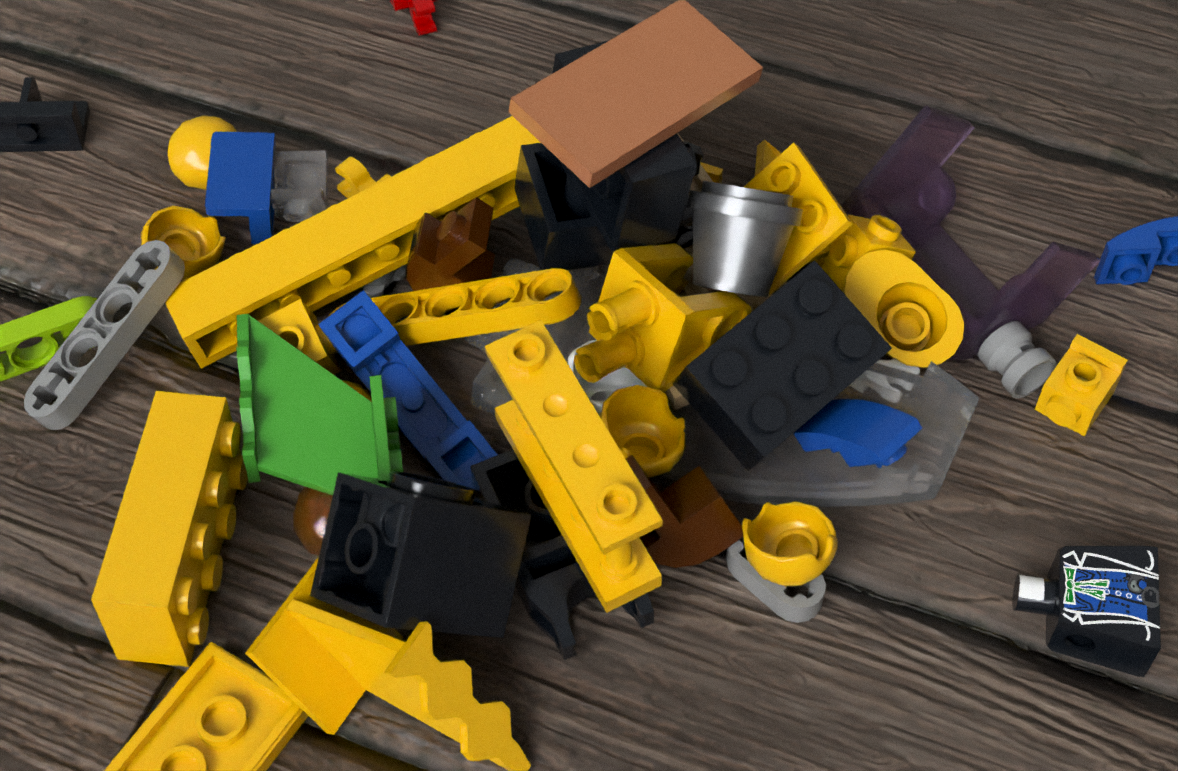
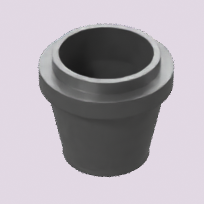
(739, 236)

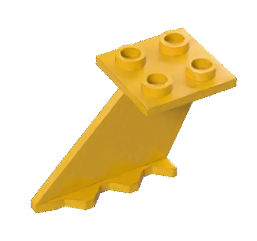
(821, 216)
(332, 657)

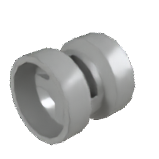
(1013, 356)

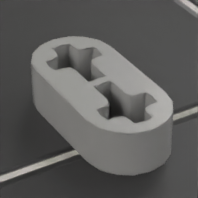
(774, 595)

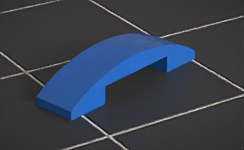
(423, 410)

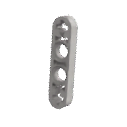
(99, 330)

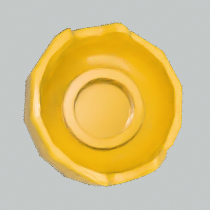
(191, 146)
(188, 234)
(645, 427)
(790, 542)

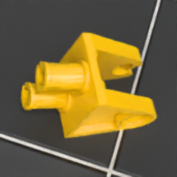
(645, 321)

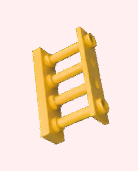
(575, 466)

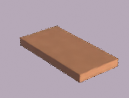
(634, 91)

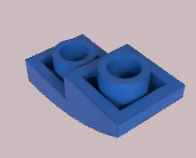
(1134, 253)
(860, 431)

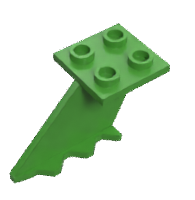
(305, 419)

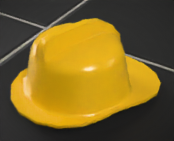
(905, 308)

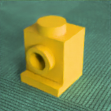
(1080, 385)

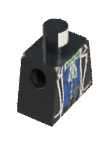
(1099, 605)

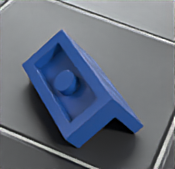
(242, 179)

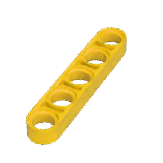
(476, 304)

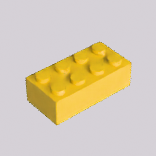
(171, 530)

